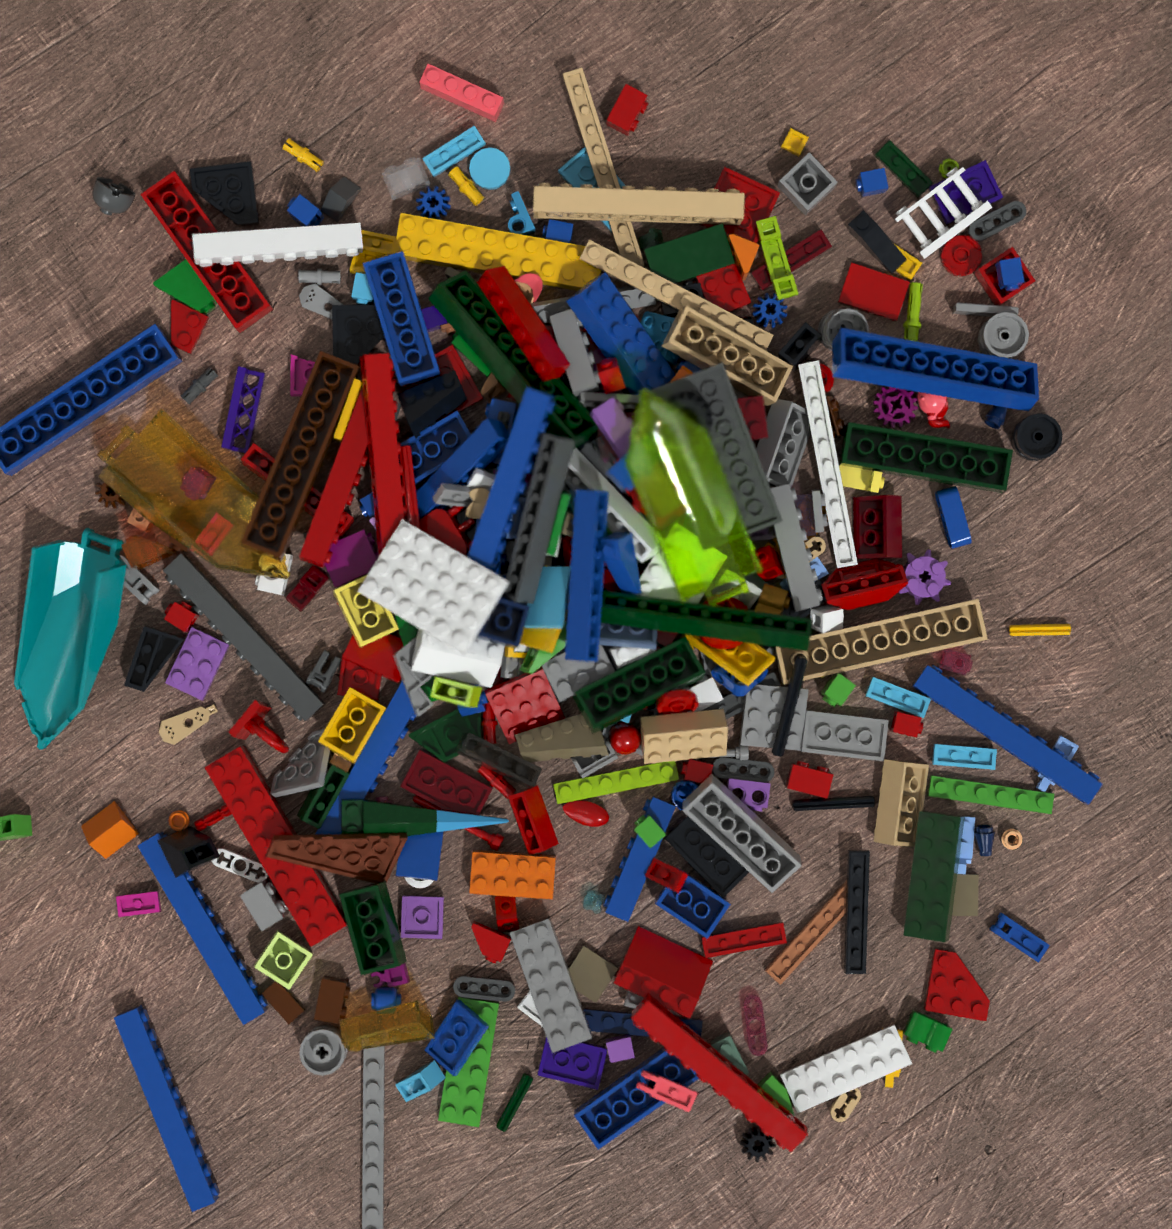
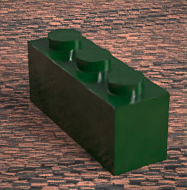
(321, 799)

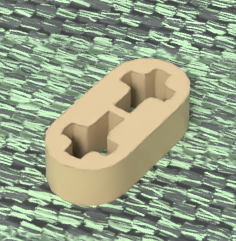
(848, 1108)

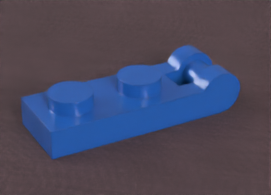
(1020, 937)

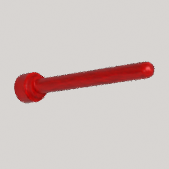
(493, 840)

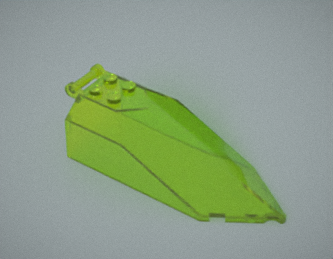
(689, 502)

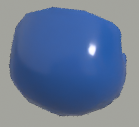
(681, 791)

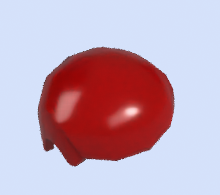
(624, 738)

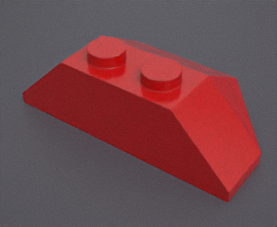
(864, 584)

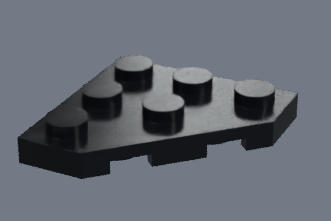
(229, 190)
(355, 331)

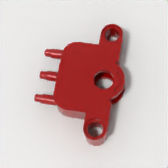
(446, 528)

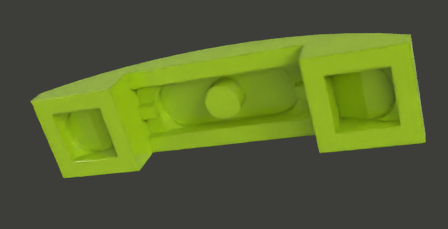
(775, 258)

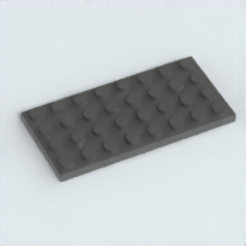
(731, 443)

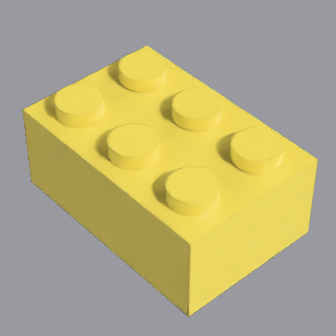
(365, 617)

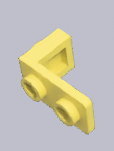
(861, 478)

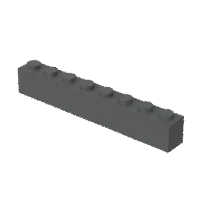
(538, 517)

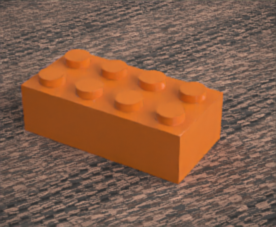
(512, 874)

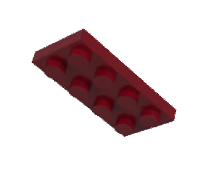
(445, 785)

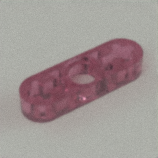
(751, 1040)

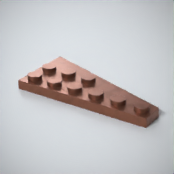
(351, 855)

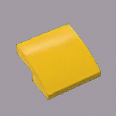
(374, 247)

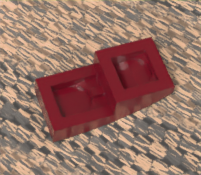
(307, 588)

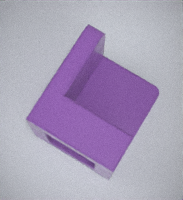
(620, 1048)

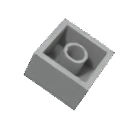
(807, 184)
(264, 904)

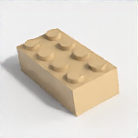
(684, 736)

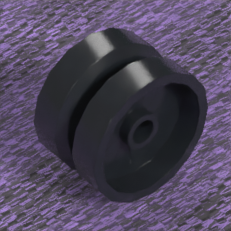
(1041, 426)

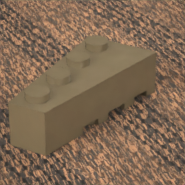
(561, 740)

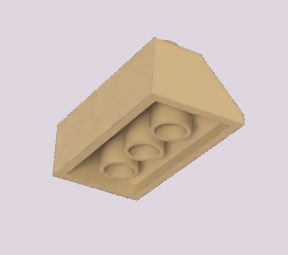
(900, 802)

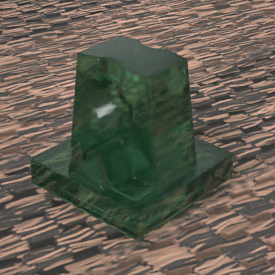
(651, 239)

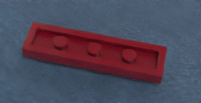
(796, 256)

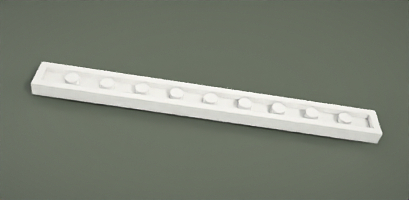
(828, 464)

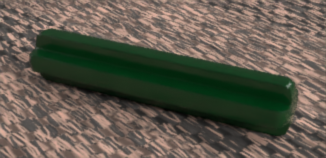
(514, 1102)

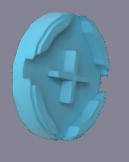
(489, 168)

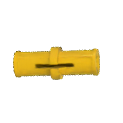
(303, 154)
(466, 186)

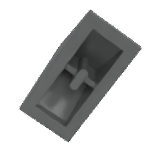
(340, 198)

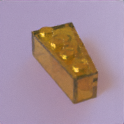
(387, 1027)

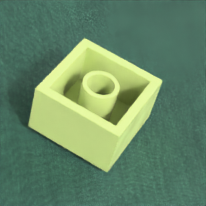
(283, 959)

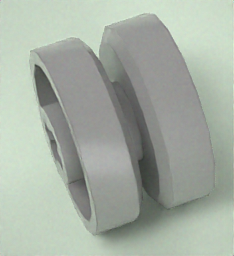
(1014, 331)
(312, 1055)

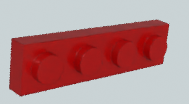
(744, 939)

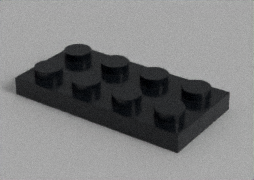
(706, 856)

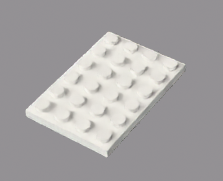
(433, 587)

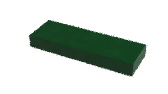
(903, 169)

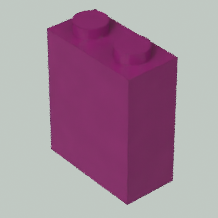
(352, 558)

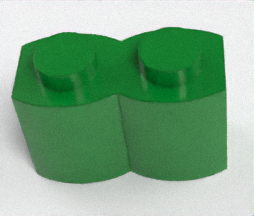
(927, 1031)

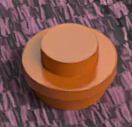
(179, 820)

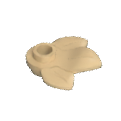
(476, 507)

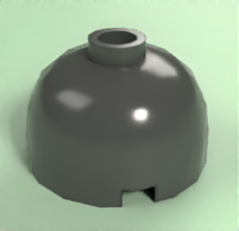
(112, 197)

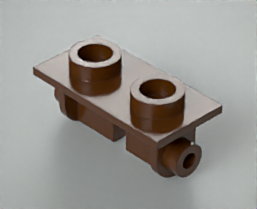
(837, 424)

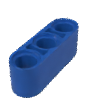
(953, 517)

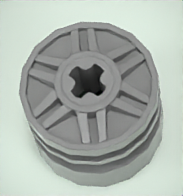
(839, 319)

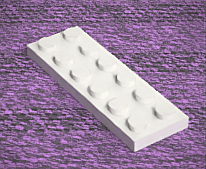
(846, 1068)

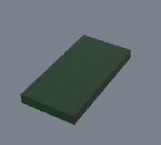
(690, 254)

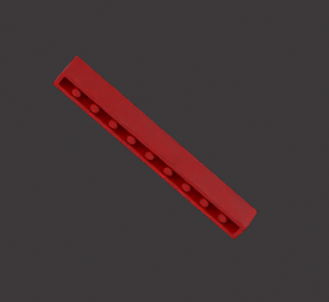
(383, 445)
(338, 489)
(719, 1073)

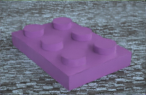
(197, 663)

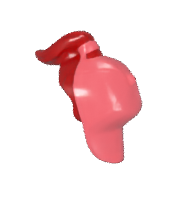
(935, 408)

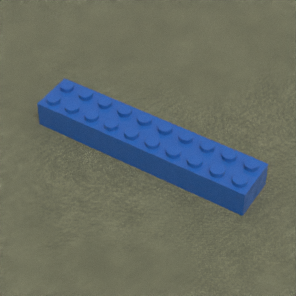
(934, 369)
(85, 398)

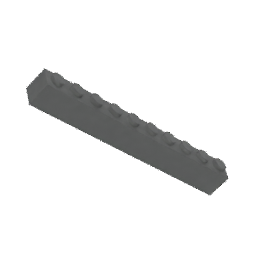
(244, 637)

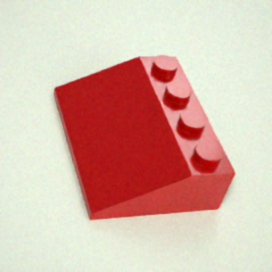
(664, 971)

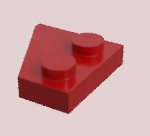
(186, 326)

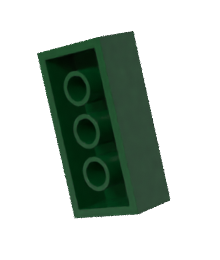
(373, 928)

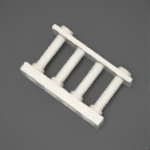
(961, 220)

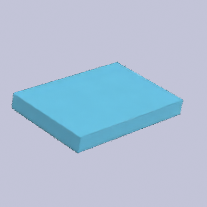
(550, 599)

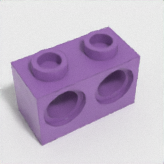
(748, 789)

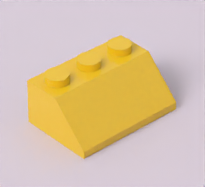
(352, 725)

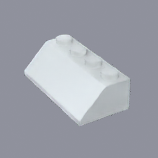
(438, 659)

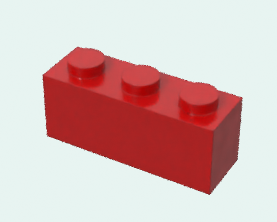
(533, 820)

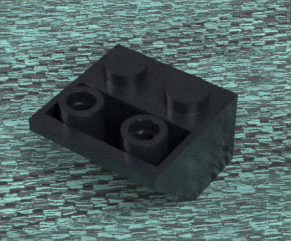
(188, 850)

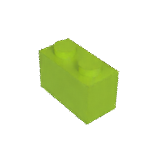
(456, 692)

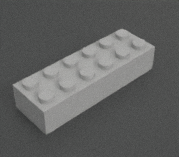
(742, 833)
(551, 985)

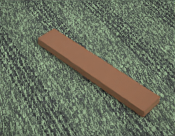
(809, 936)

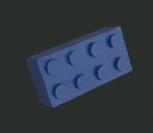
(436, 445)

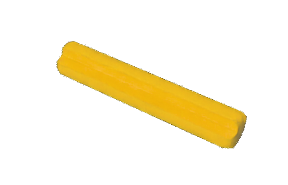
(1039, 629)

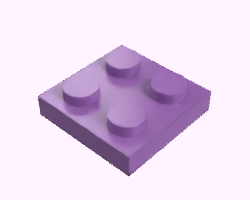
(422, 917)

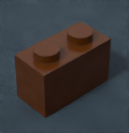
(331, 1000)

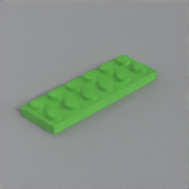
(465, 1093)

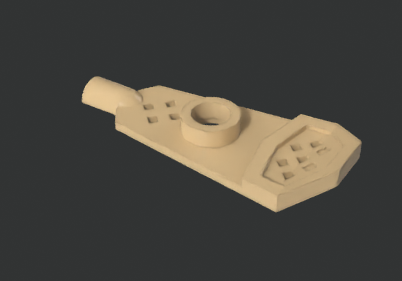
(179, 727)

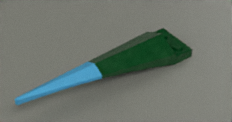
(375, 817)

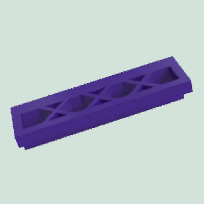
(236, 406)

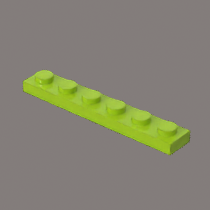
(615, 781)

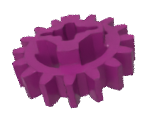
(902, 409)

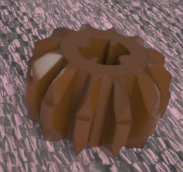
(107, 497)

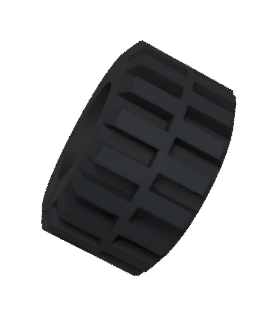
(695, 403)

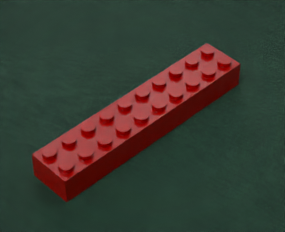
(262, 818)

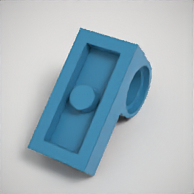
(522, 217)

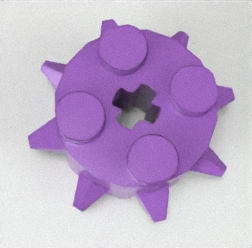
(935, 577)

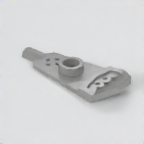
(318, 301)

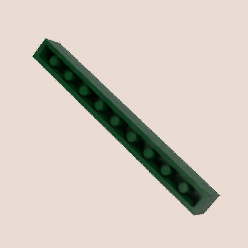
(706, 620)

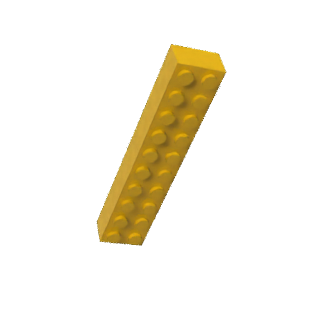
(483, 248)

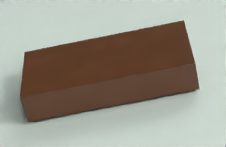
(283, 1002)

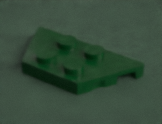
(445, 733)

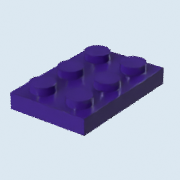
(981, 183)
(576, 1064)

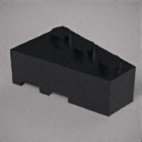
(431, 400)
(150, 656)

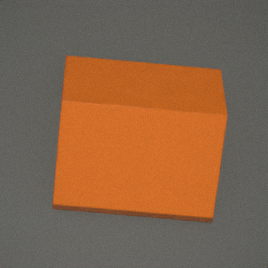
(743, 253)
(109, 830)

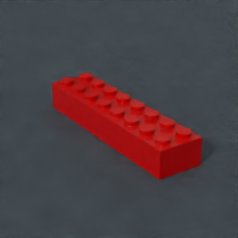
(228, 284)

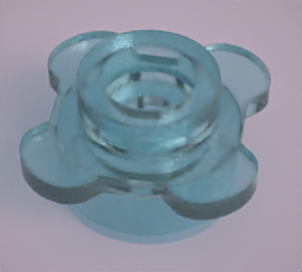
(588, 901)

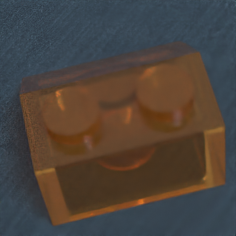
(145, 552)

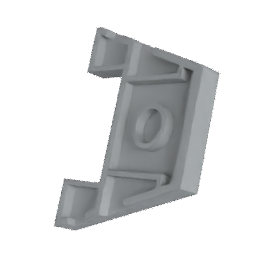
(412, 679)

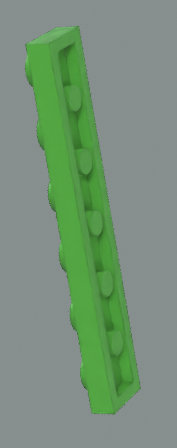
(991, 794)

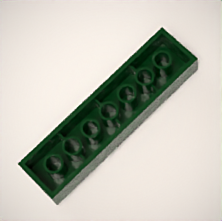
(926, 457)

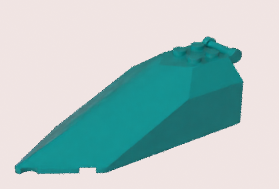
(66, 628)

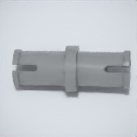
(319, 276)

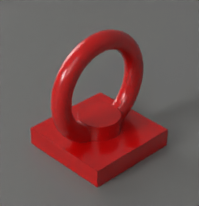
(253, 722)

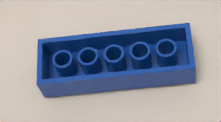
(401, 318)
(620, 335)
(624, 1104)

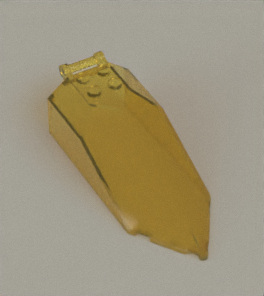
(150, 481)

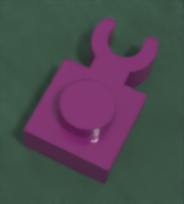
(393, 976)

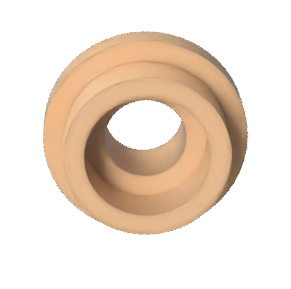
(1016, 843)

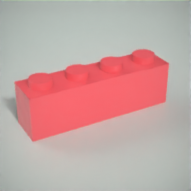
(461, 92)

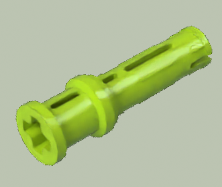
(912, 322)

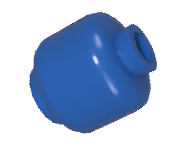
(385, 998)

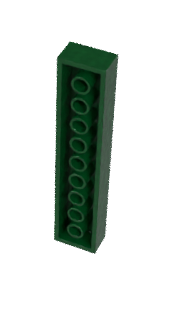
(480, 326)

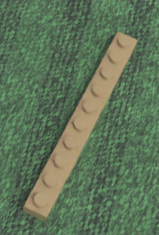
(599, 157)
(669, 292)

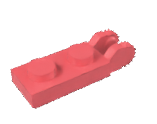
(669, 1091)

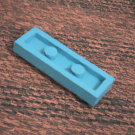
(454, 151)
(898, 697)
(964, 756)

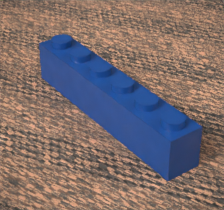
(474, 453)
(634, 866)

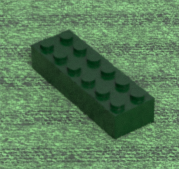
(638, 685)
(934, 876)

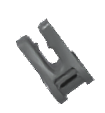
(325, 677)

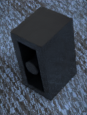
(800, 346)

